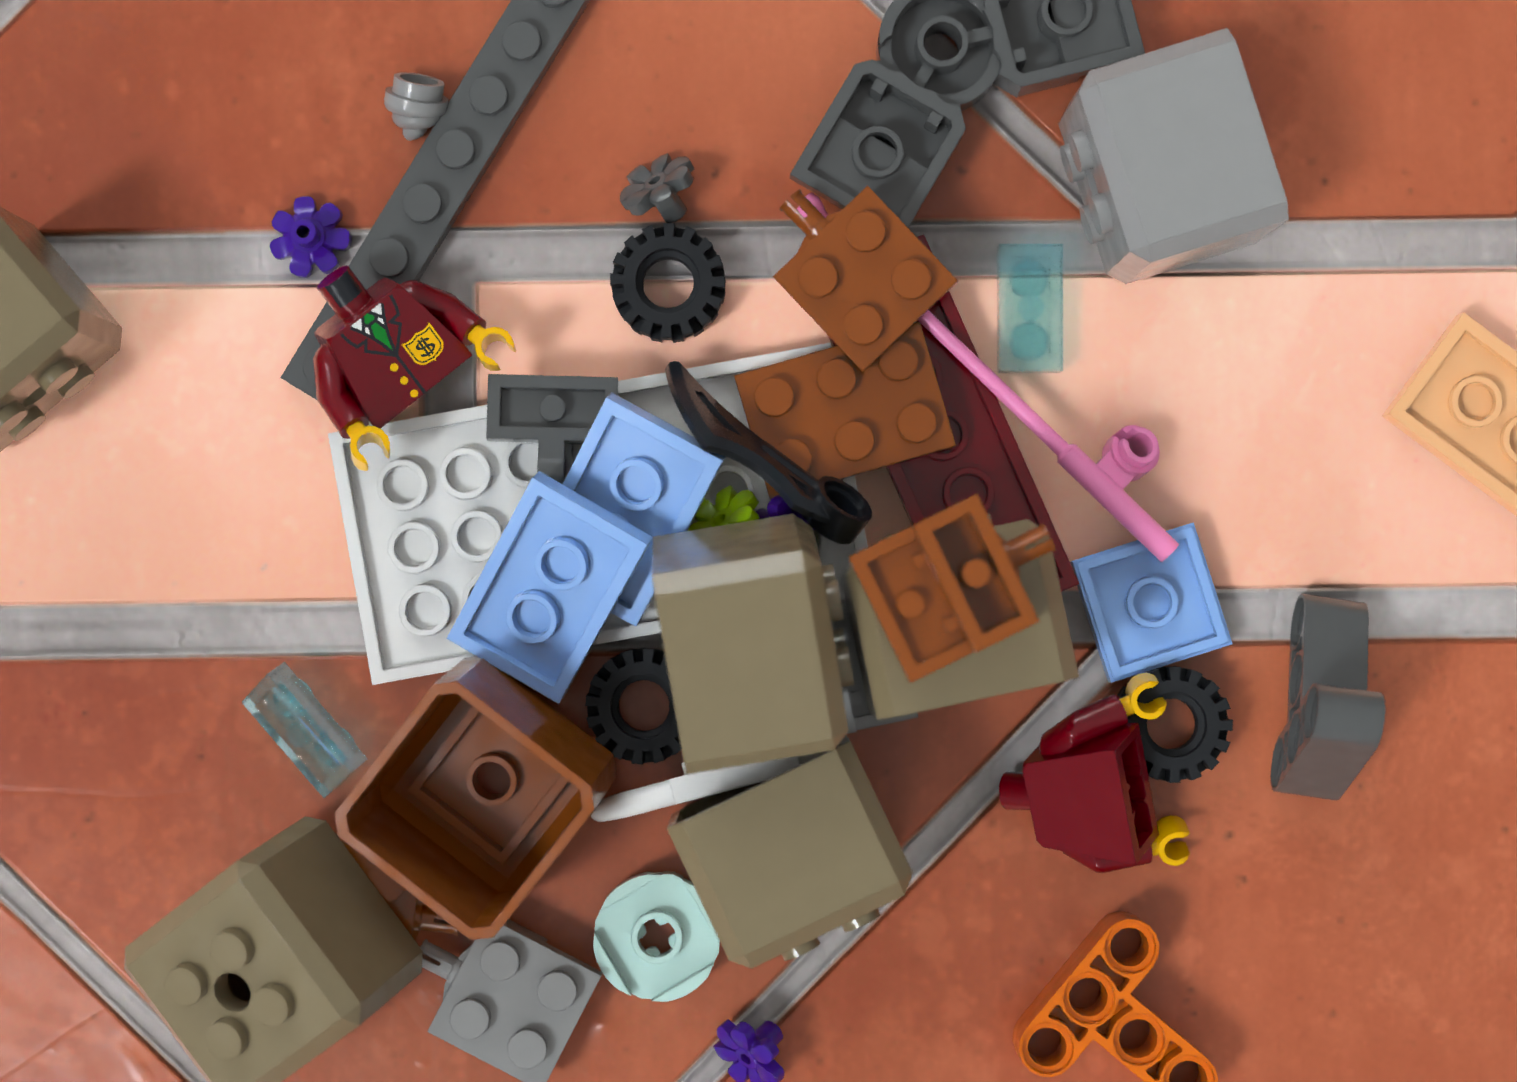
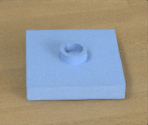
(1150, 609)

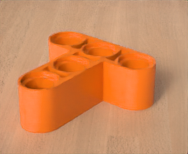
(1110, 1012)

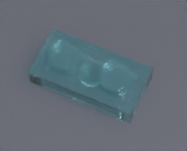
(1030, 308)
(304, 729)

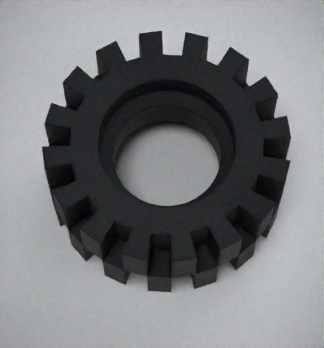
(668, 244)
(605, 715)
(1209, 729)

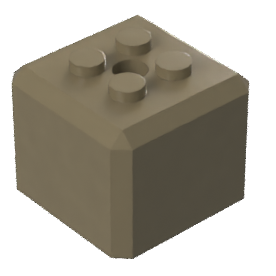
(49, 329)
(751, 642)
(1020, 662)
(791, 857)
(274, 958)

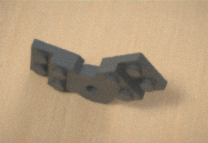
(903, 112)

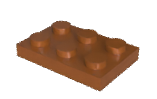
(846, 419)

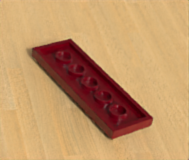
(984, 455)

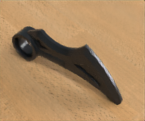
(826, 504)

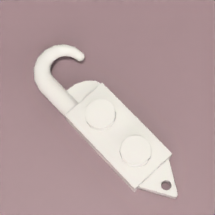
(692, 787)

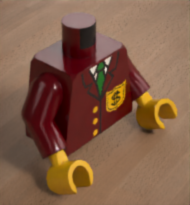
(389, 351)
(1094, 788)

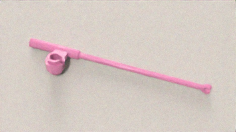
(1124, 456)

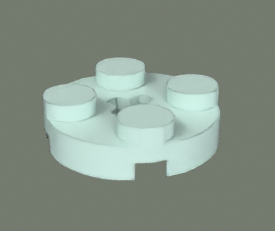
(648, 971)

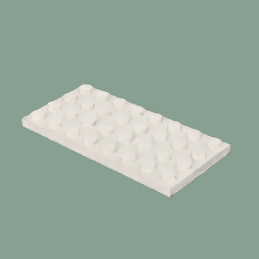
(443, 498)

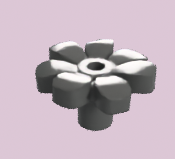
(658, 187)

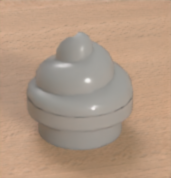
(415, 103)

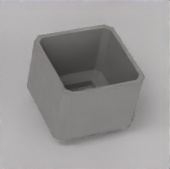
(1171, 158)

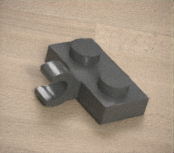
(545, 412)

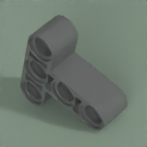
(1330, 712)

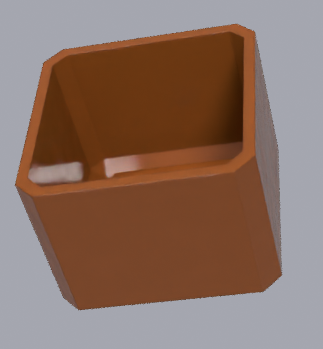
(445, 835)

